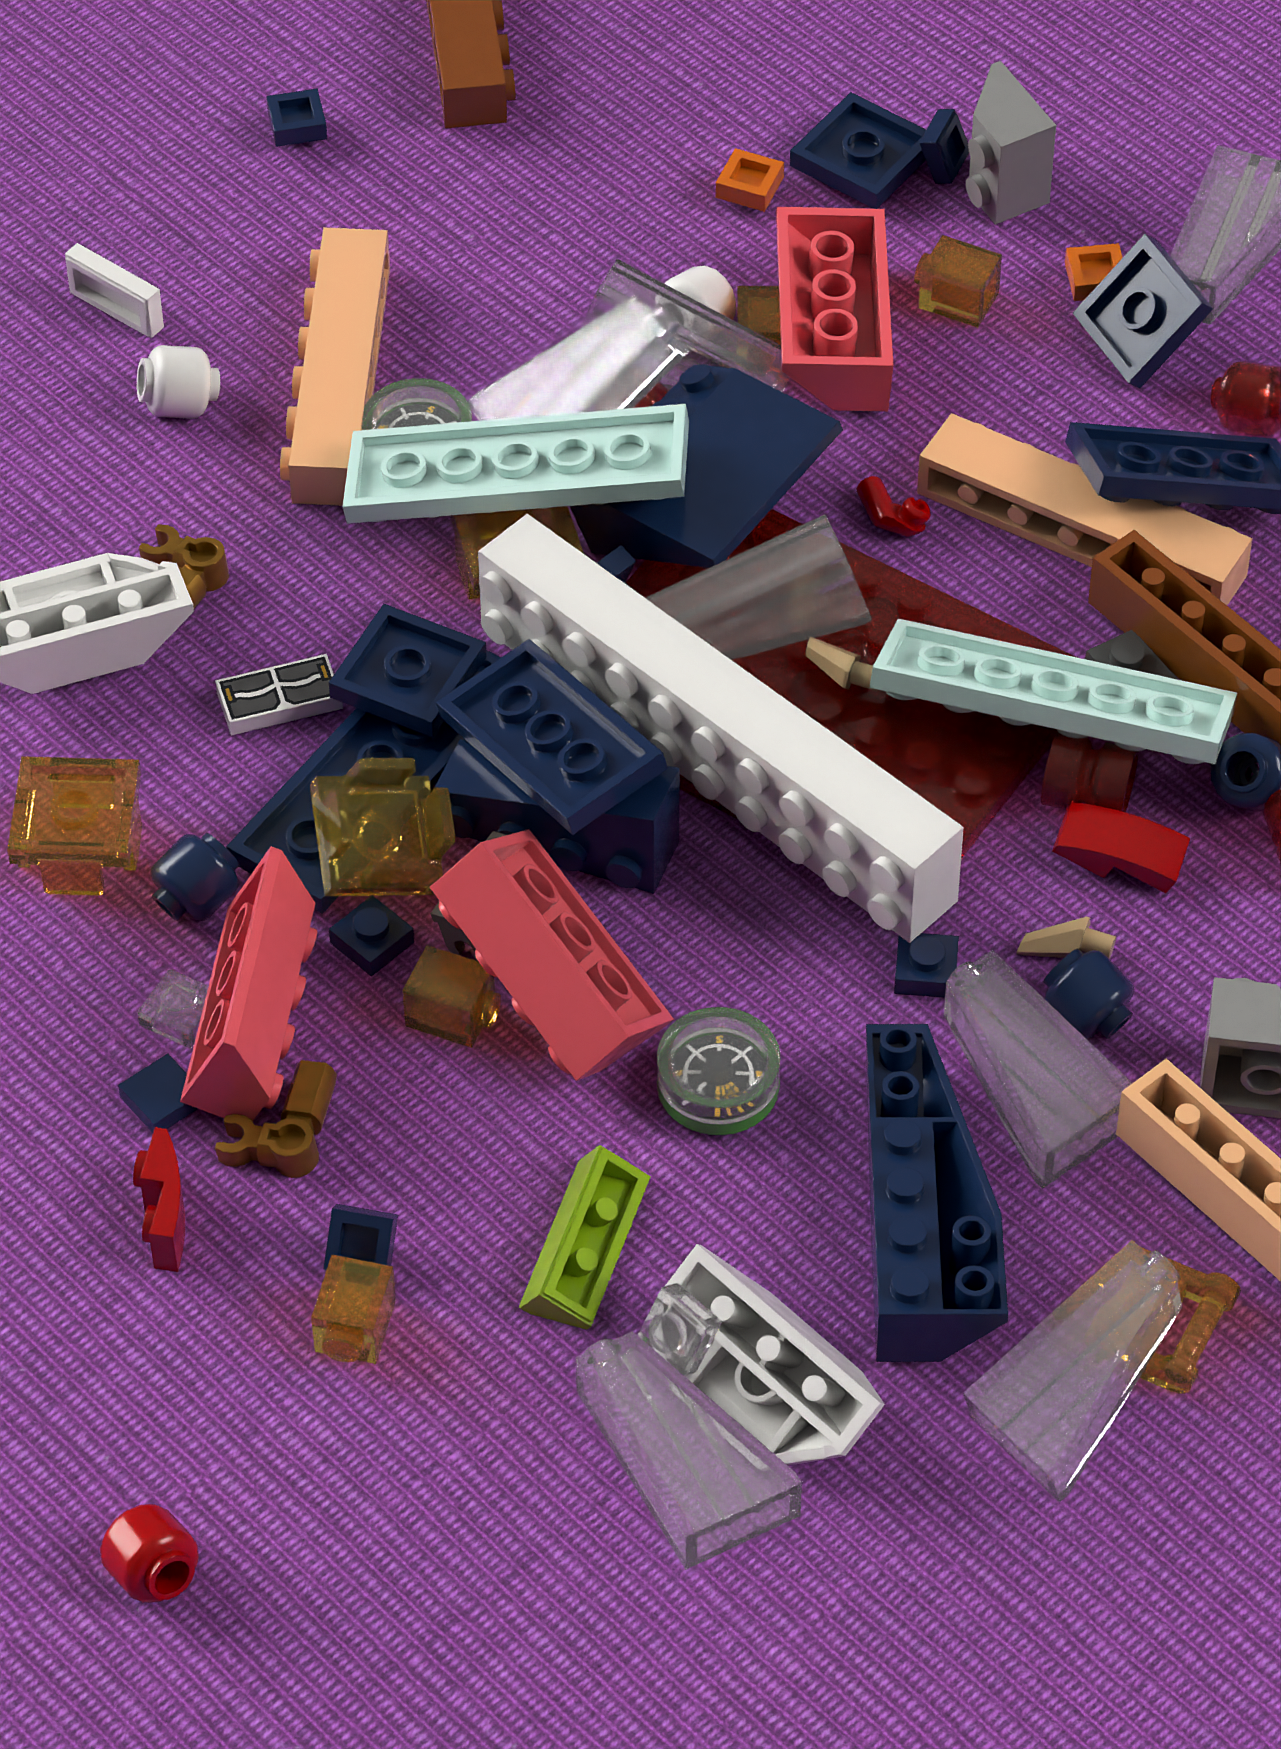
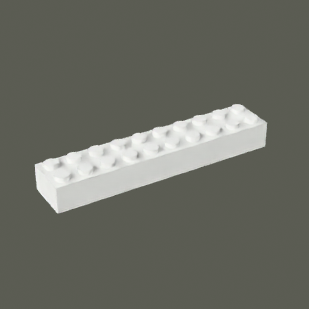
(726, 730)

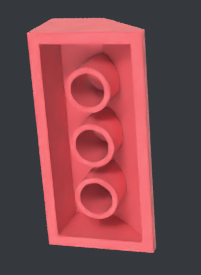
(836, 305)
(550, 953)
(252, 993)

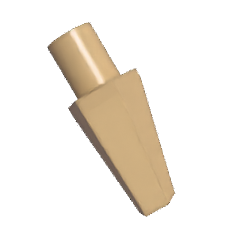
(839, 664)
(1064, 938)

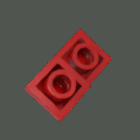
(1113, 838)
(164, 1217)

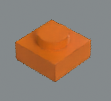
(749, 179)
(1089, 266)

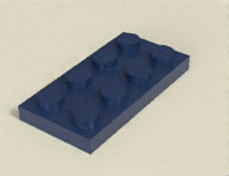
(1179, 466)
(551, 736)

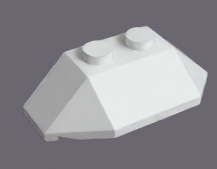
(87, 619)
(775, 1368)

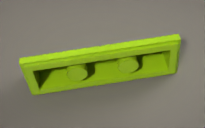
(585, 1239)

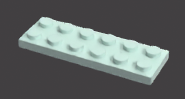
(517, 464)
(1054, 691)

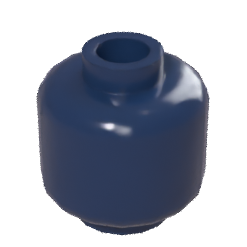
(1234, 766)
(194, 877)
(1090, 993)

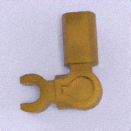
(199, 560)
(290, 1142)

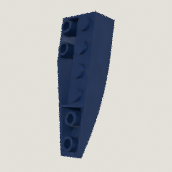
(930, 1206)

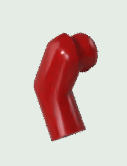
(885, 514)

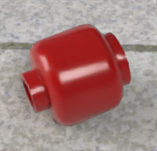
(149, 1553)

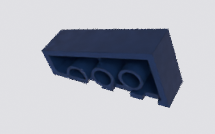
(623, 845)

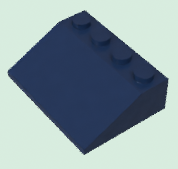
(741, 460)

